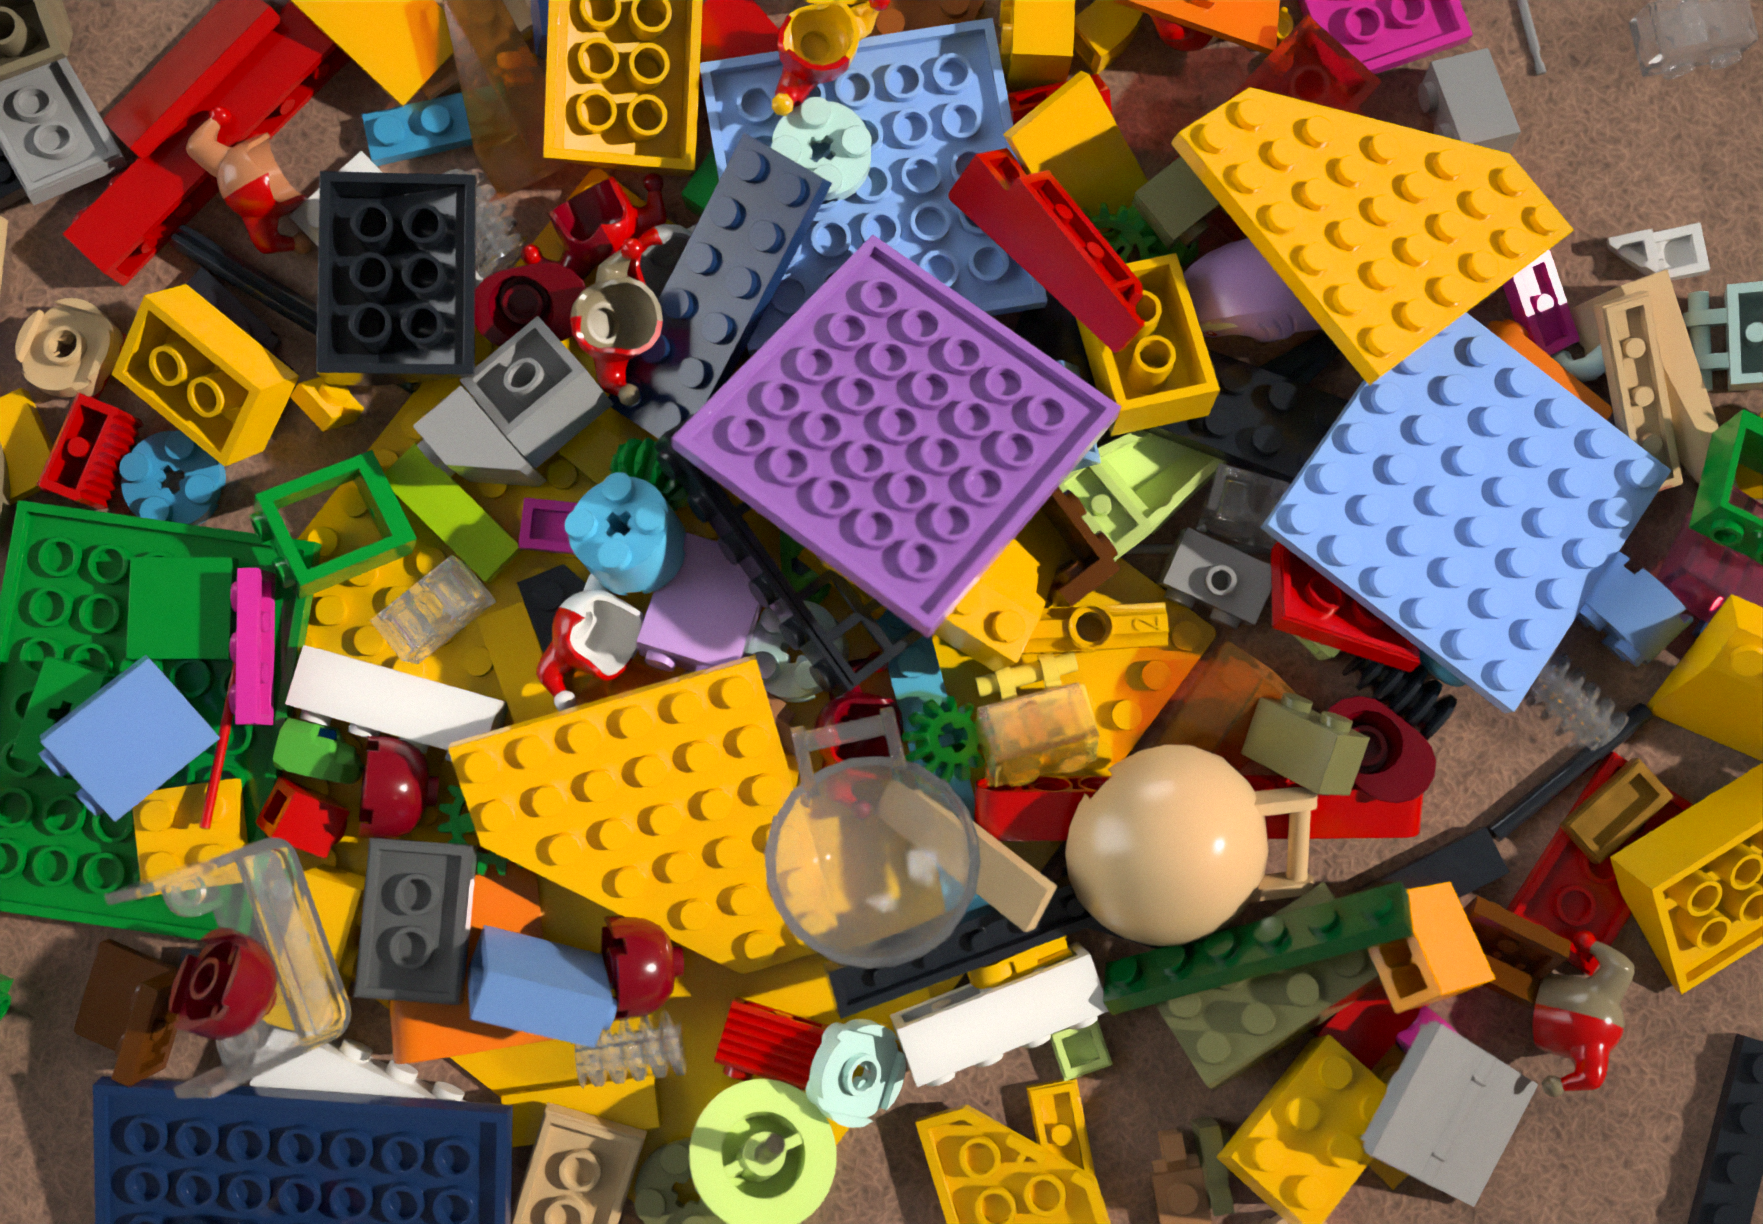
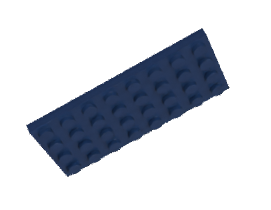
(296, 1157)

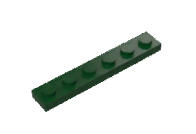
(1259, 948)

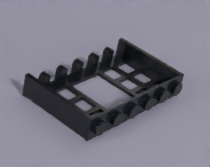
(772, 587)

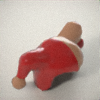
(249, 183)

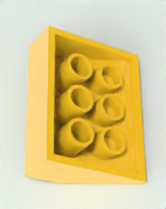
(623, 84)
(1006, 602)
(1720, 681)
(1700, 882)

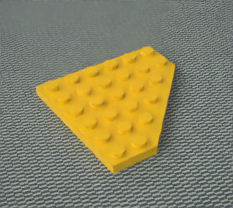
(1369, 218)
(648, 807)

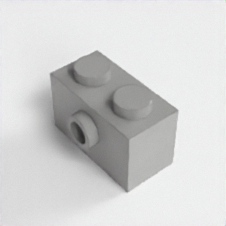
(1469, 101)
(1216, 578)

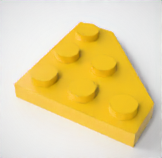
(1002, 1177)

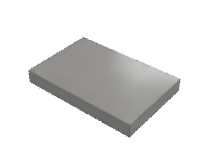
(54, 132)

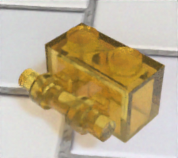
(1036, 735)

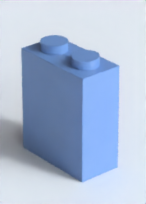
(126, 739)
(539, 987)

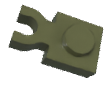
(1209, 1142)

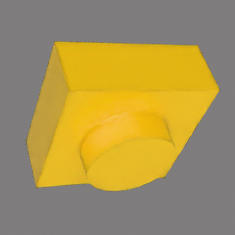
(326, 404)

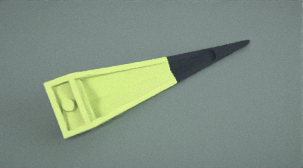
(1151, 478)

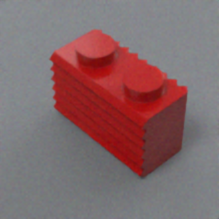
(89, 451)
(768, 1044)

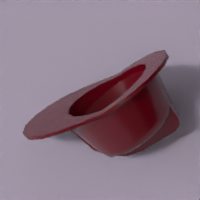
(519, 294)
(1397, 757)

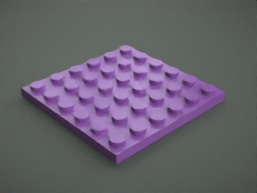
(897, 433)

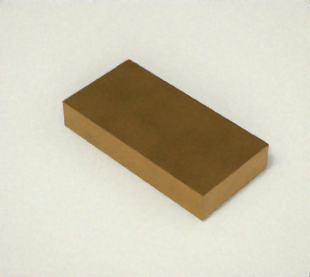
(1615, 810)

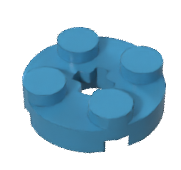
(147, 468)

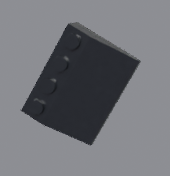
(396, 277)

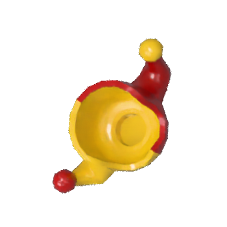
(819, 46)

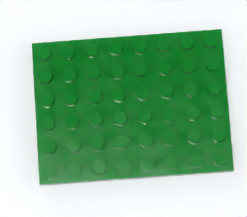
(70, 601)

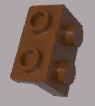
(1515, 950)

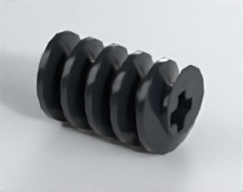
(1406, 693)

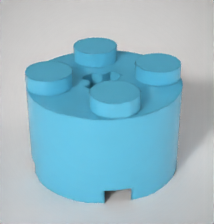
(627, 535)

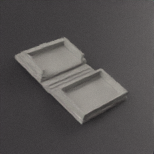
(1448, 1113)

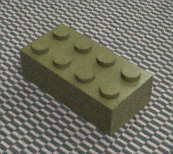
(1251, 1019)

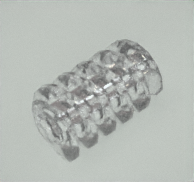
(494, 245)
(1575, 704)
(633, 1051)

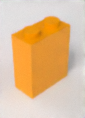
(1438, 958)

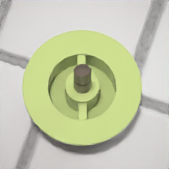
(762, 1154)

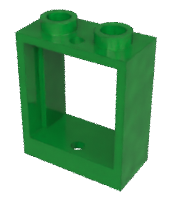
(365, 471)
(1713, 516)

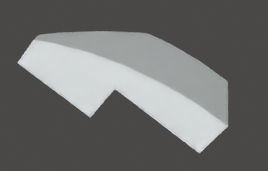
(1674, 249)

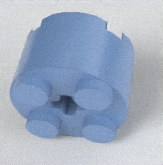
(1633, 612)

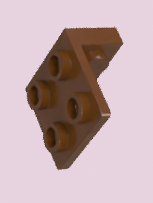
(1094, 551)
(129, 1010)

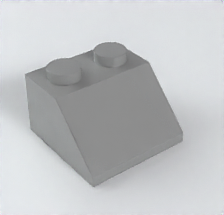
(536, 392)
(468, 442)

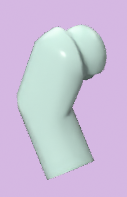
(1585, 368)

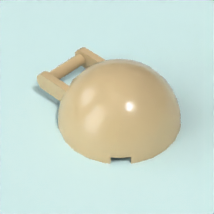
(1182, 846)

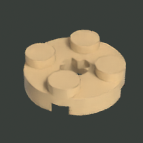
(86, 366)

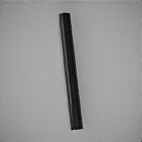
(1564, 777)

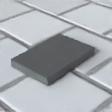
(416, 921)

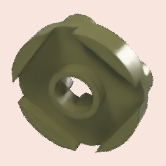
(655, 1196)

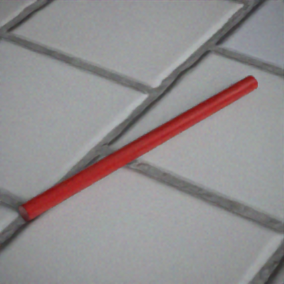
(218, 760)

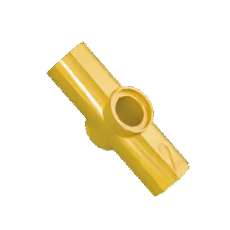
(1123, 626)

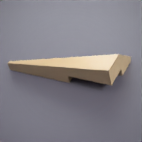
(1687, 394)

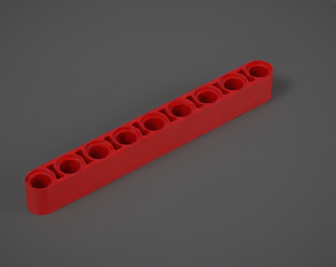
(1049, 803)

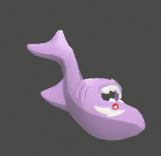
(1244, 296)

